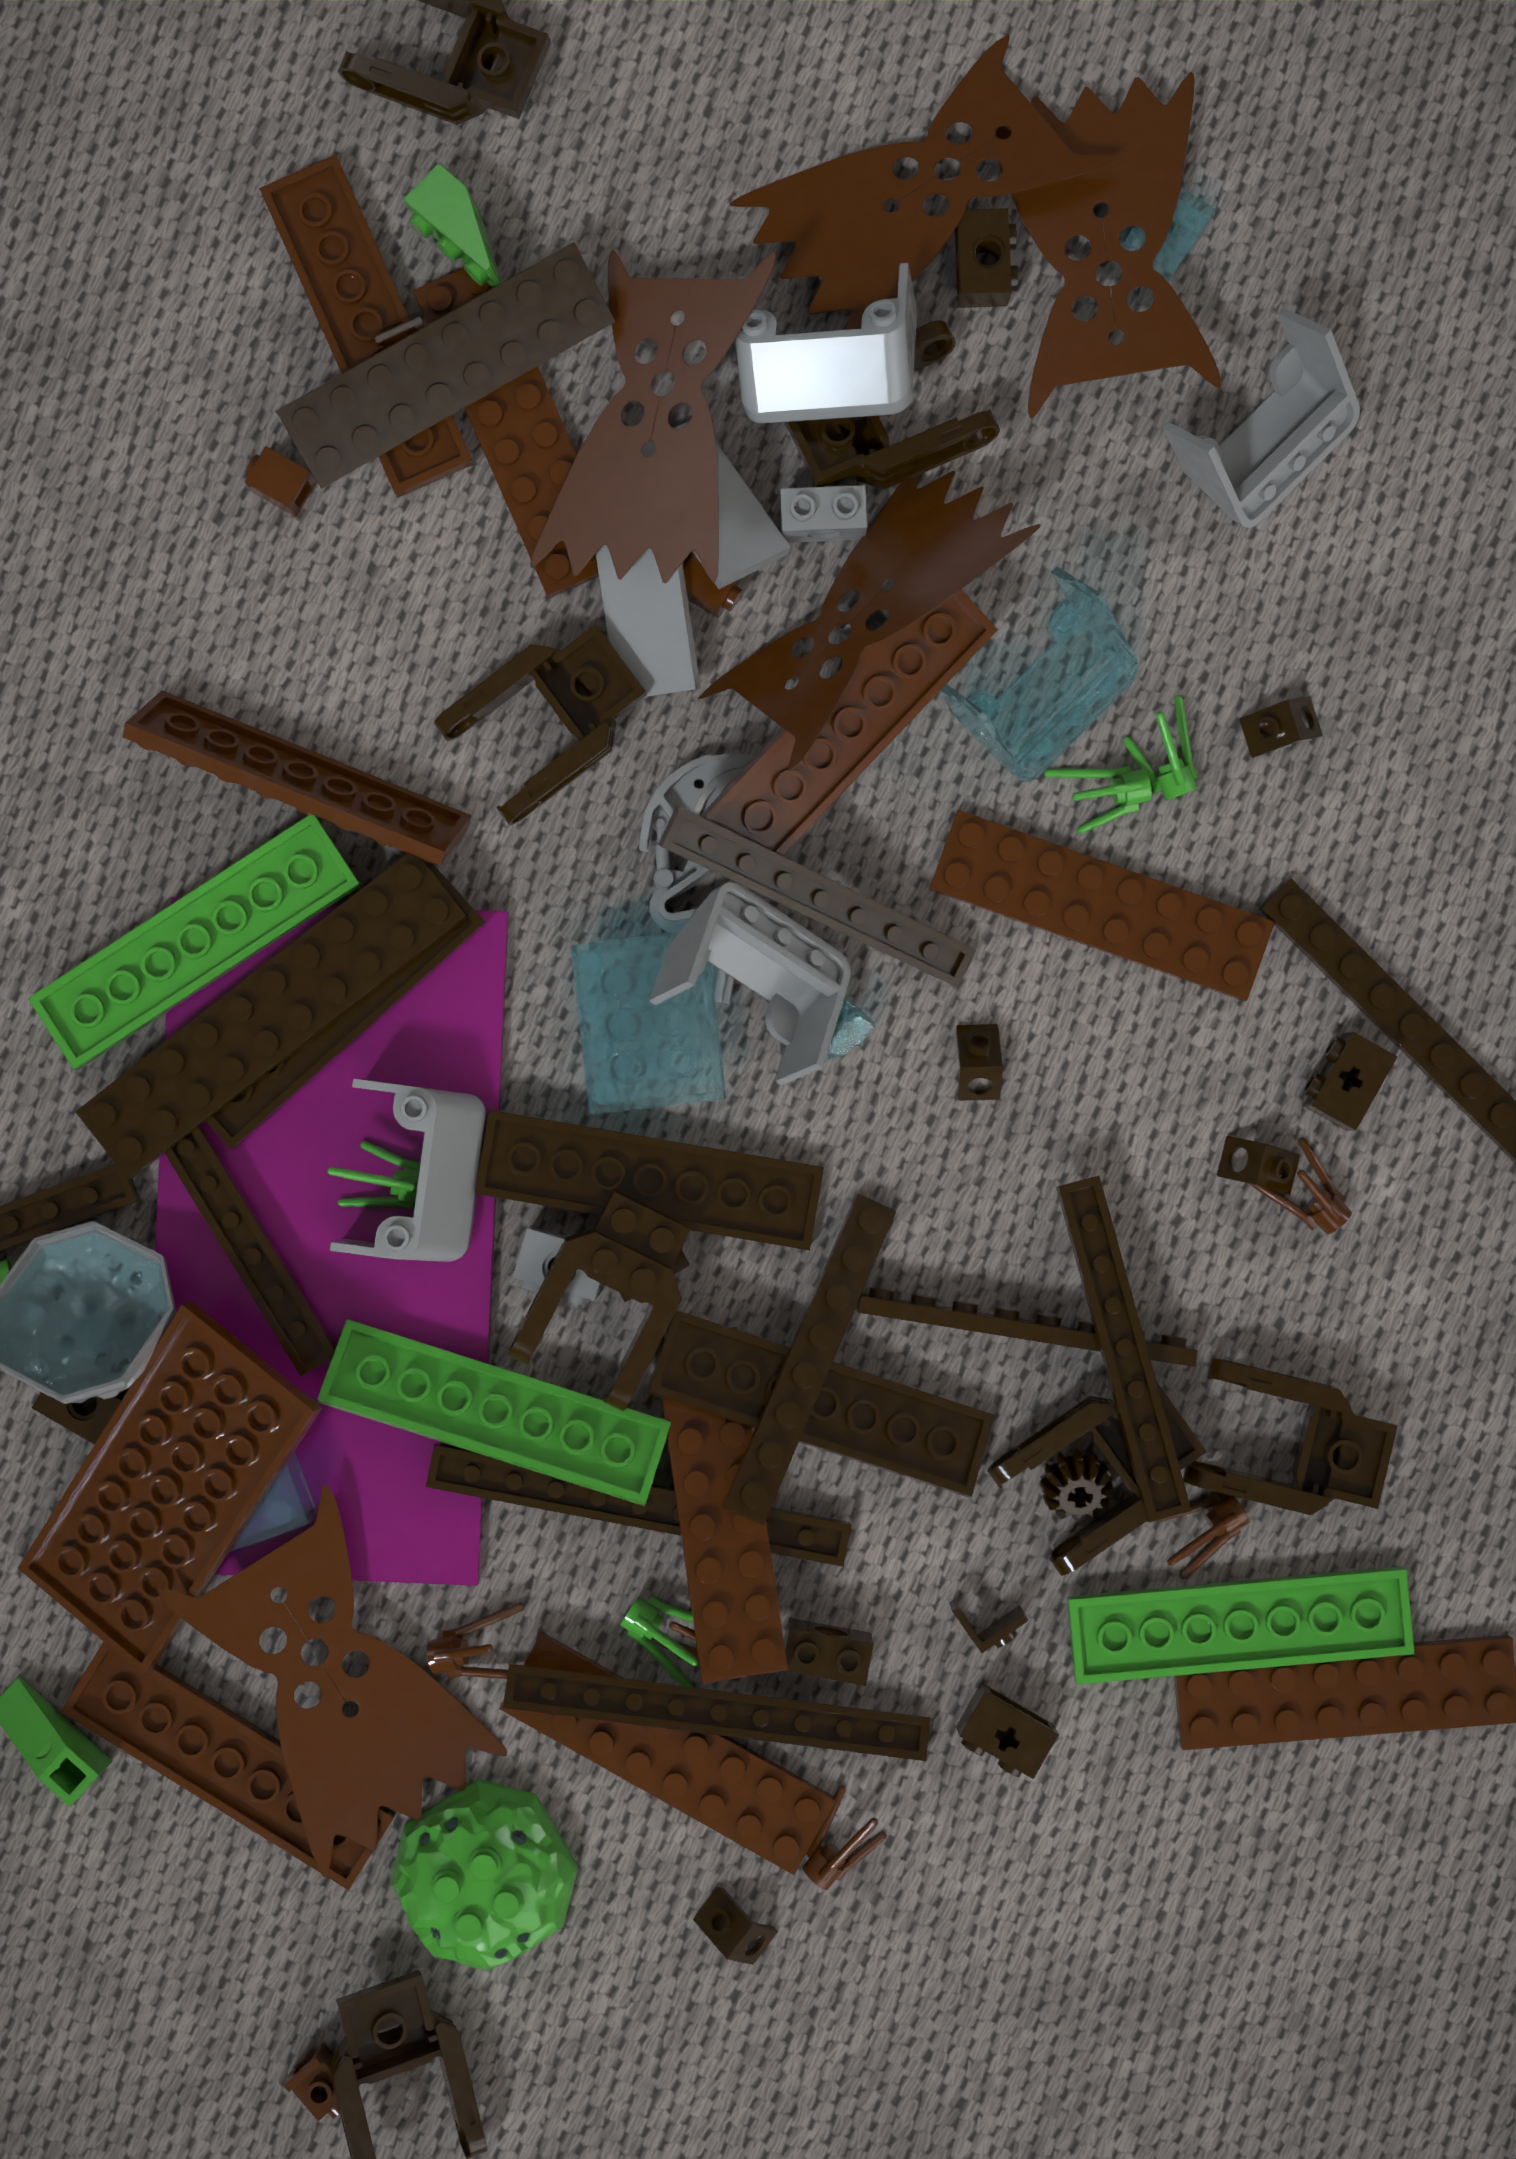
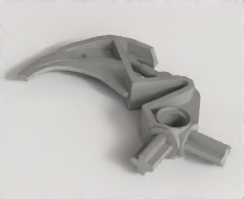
(679, 790)

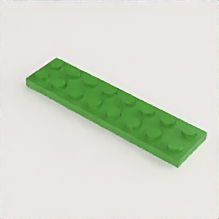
(194, 941)
(494, 1412)
(1240, 1625)

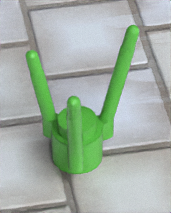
(1178, 775)
(1128, 788)
(402, 1184)
(643, 1624)

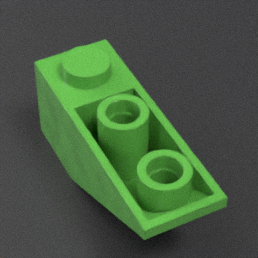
(448, 213)
(50, 1743)

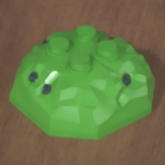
(484, 1875)

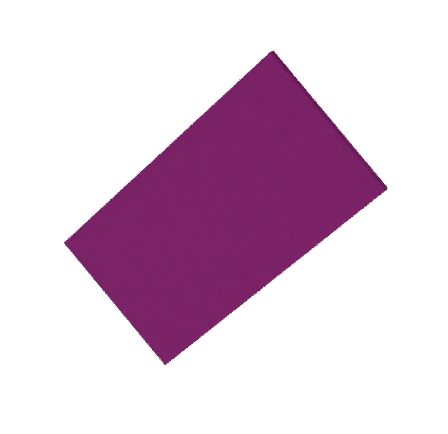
(435, 1038)

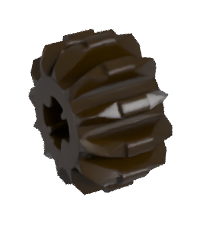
(1076, 1485)

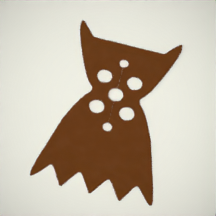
(1140, 191)
(838, 206)
(672, 496)
(929, 553)
(337, 1762)

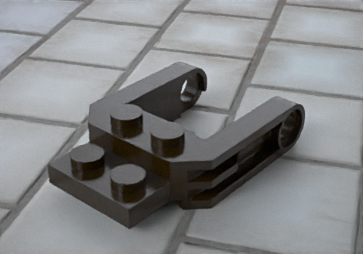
(488, 68)
(861, 444)
(585, 688)
(630, 1253)
(1100, 1418)
(1335, 1455)
(390, 2033)

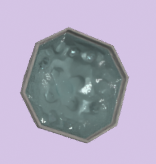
(83, 1312)

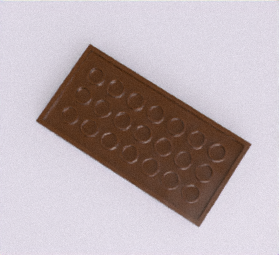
(168, 1485)

